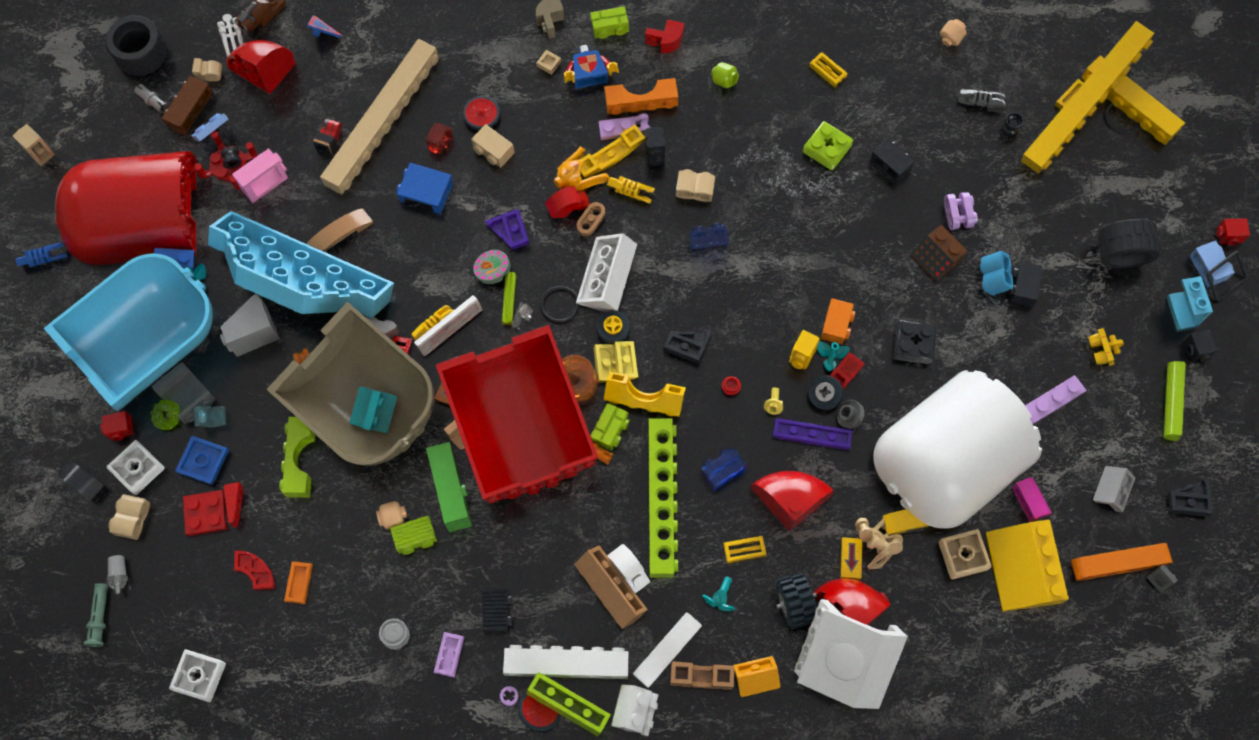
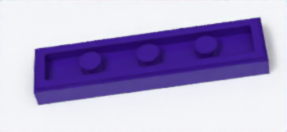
(812, 434)

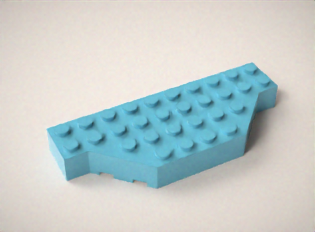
(294, 271)

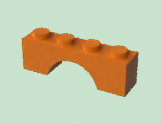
(620, 100)

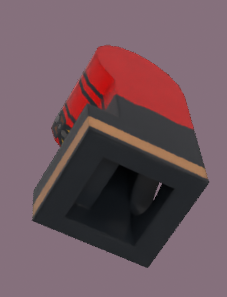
(327, 136)

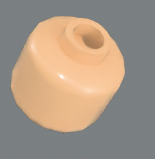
(953, 32)
(391, 514)

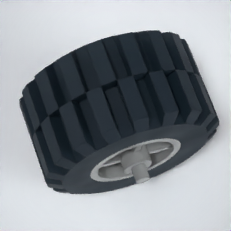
(796, 600)

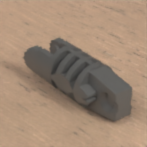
(982, 99)

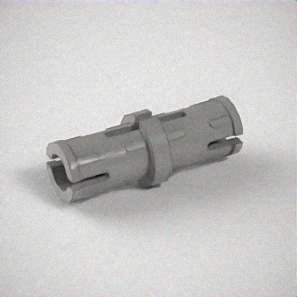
(151, 98)

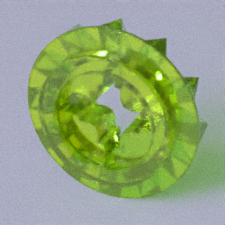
(173, 411)

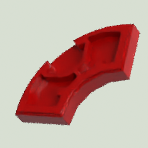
(256, 570)

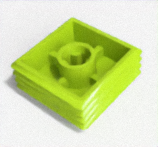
(838, 145)

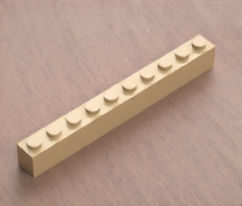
(379, 117)

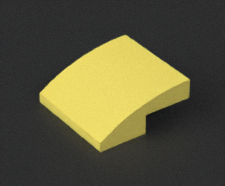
(615, 358)

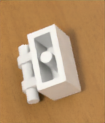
(635, 709)

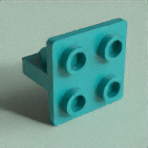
(373, 410)

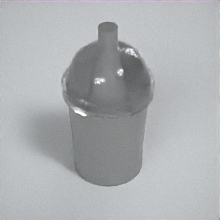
(117, 573)

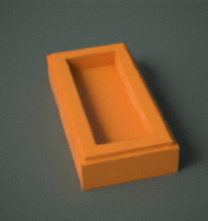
(298, 582)

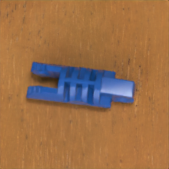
(41, 255)

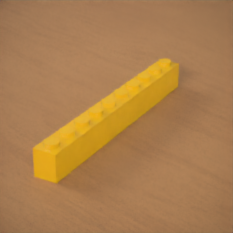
(1087, 97)

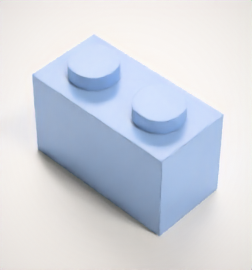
(1208, 257)

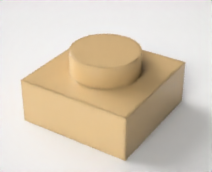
(548, 62)

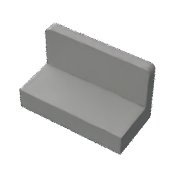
(1114, 487)

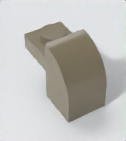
(547, 13)

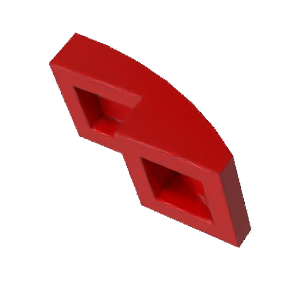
(847, 369)

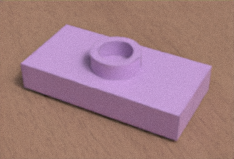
(449, 654)

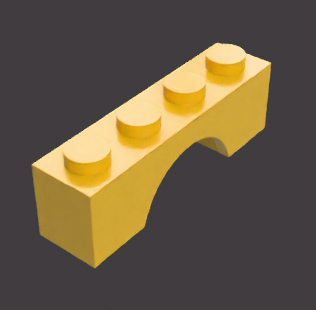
(621, 391)

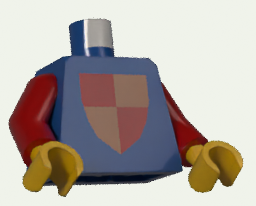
(589, 68)

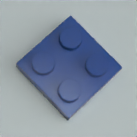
(202, 460)

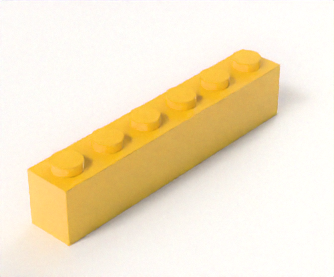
(1141, 107)

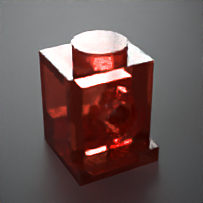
(439, 137)

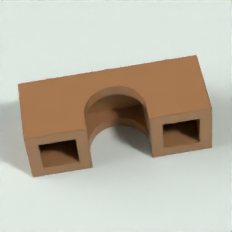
(696, 676)

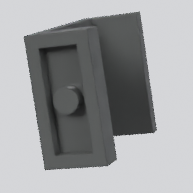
(185, 390)

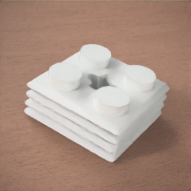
(134, 479)
(187, 684)

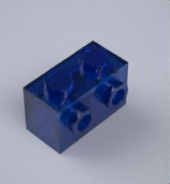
(709, 237)

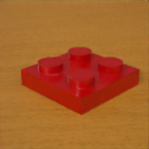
(205, 513)

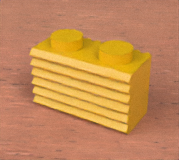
(804, 350)

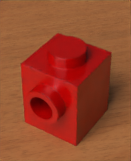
(1233, 231)
(117, 426)

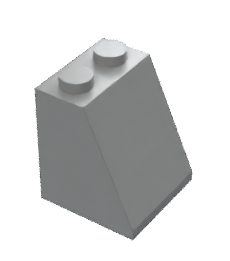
(249, 327)

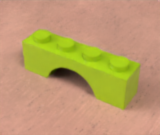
(294, 481)

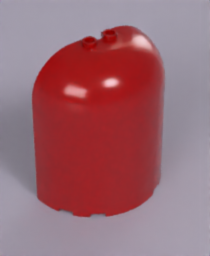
(127, 207)

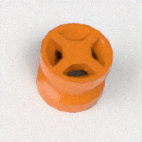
(300, 357)

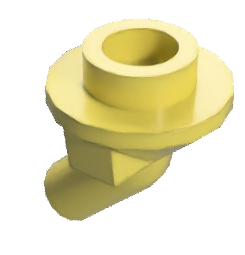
(774, 405)

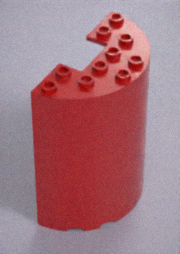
(518, 416)

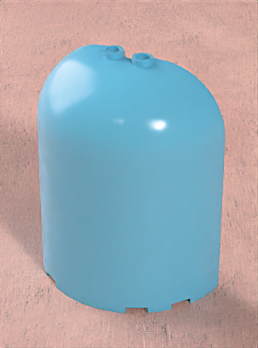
(134, 326)

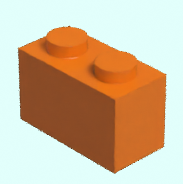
(837, 321)

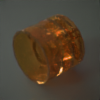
(580, 367)

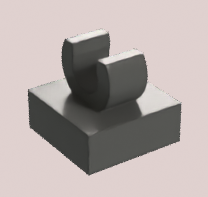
(1162, 578)

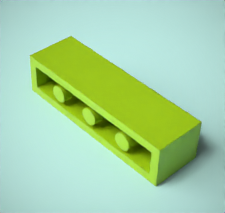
(568, 704)

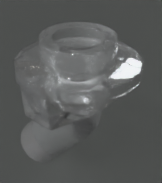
(523, 311)

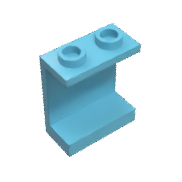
(1191, 306)

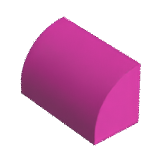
(1031, 499)

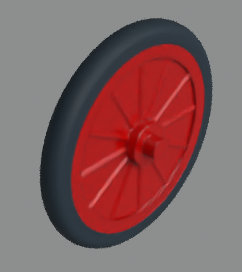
(481, 111)
(536, 715)

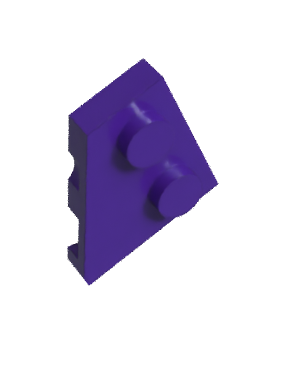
(510, 229)

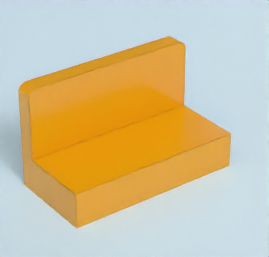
(757, 676)

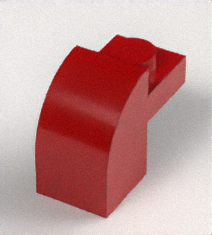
(669, 39)
(566, 201)

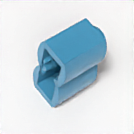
(996, 273)

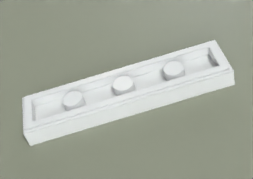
(448, 325)
(667, 650)

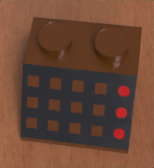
(939, 253)

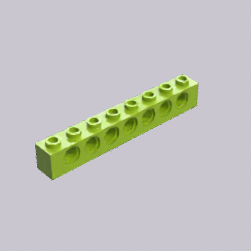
(658, 567)

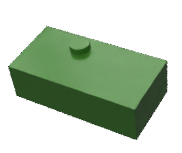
(449, 487)

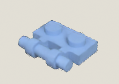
(204, 130)

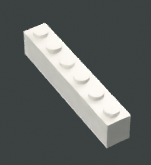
(566, 663)

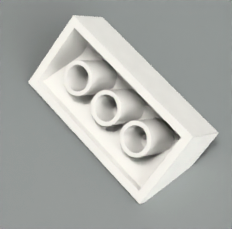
(607, 272)

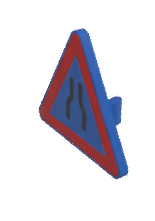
(320, 26)

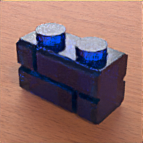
(723, 468)

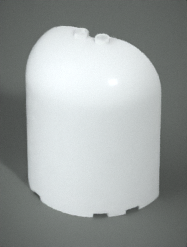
(957, 449)

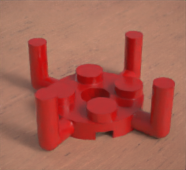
(216, 162)

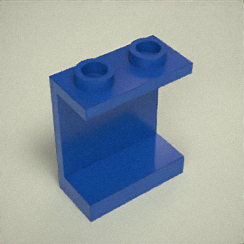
(425, 186)

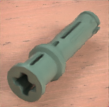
(96, 625)

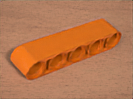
(1121, 561)

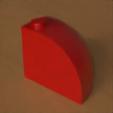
(261, 63)
(792, 495)
(853, 599)

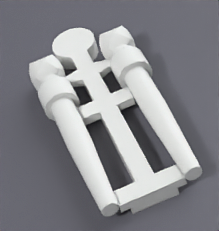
(227, 18)

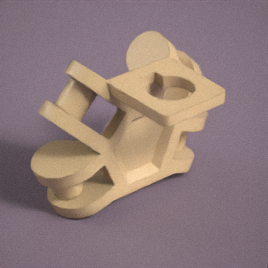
(885, 544)

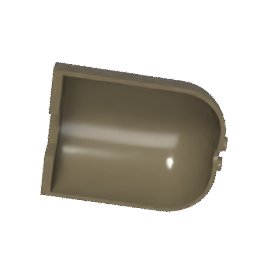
(328, 380)

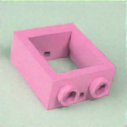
(261, 175)

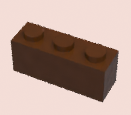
(187, 105)

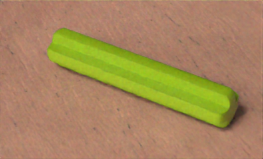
(508, 302)

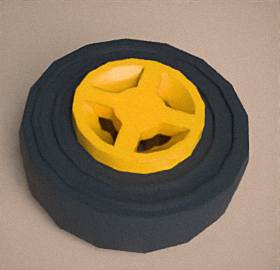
(613, 319)

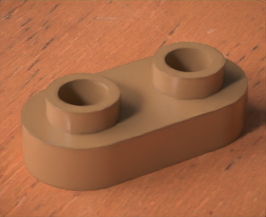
(591, 220)

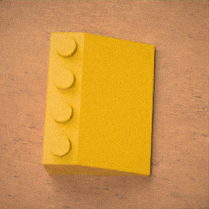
(1026, 566)

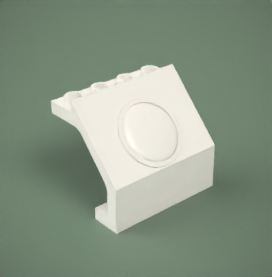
(848, 658)

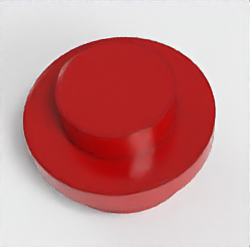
(731, 385)

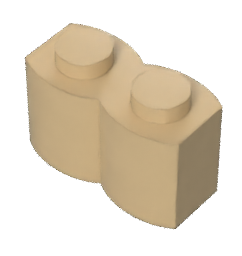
(695, 185)
(129, 517)

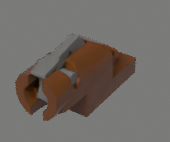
(258, 13)

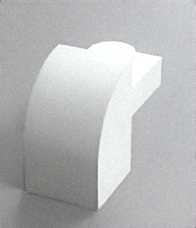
(629, 567)

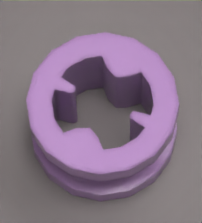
(508, 702)

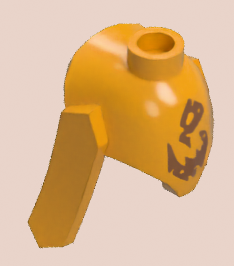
(570, 173)

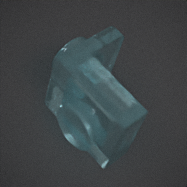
(209, 416)

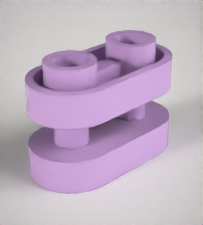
(965, 203)

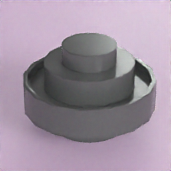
(850, 414)

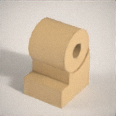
(207, 71)

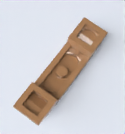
(340, 229)

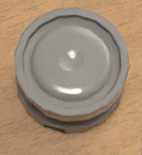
(394, 634)

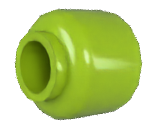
(724, 75)

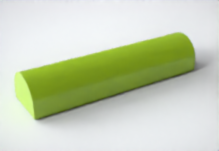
(1174, 400)

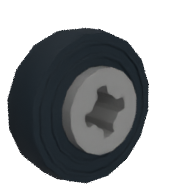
(824, 399)

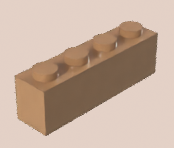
(610, 587)

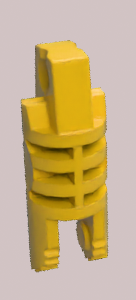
(630, 188)
(431, 322)

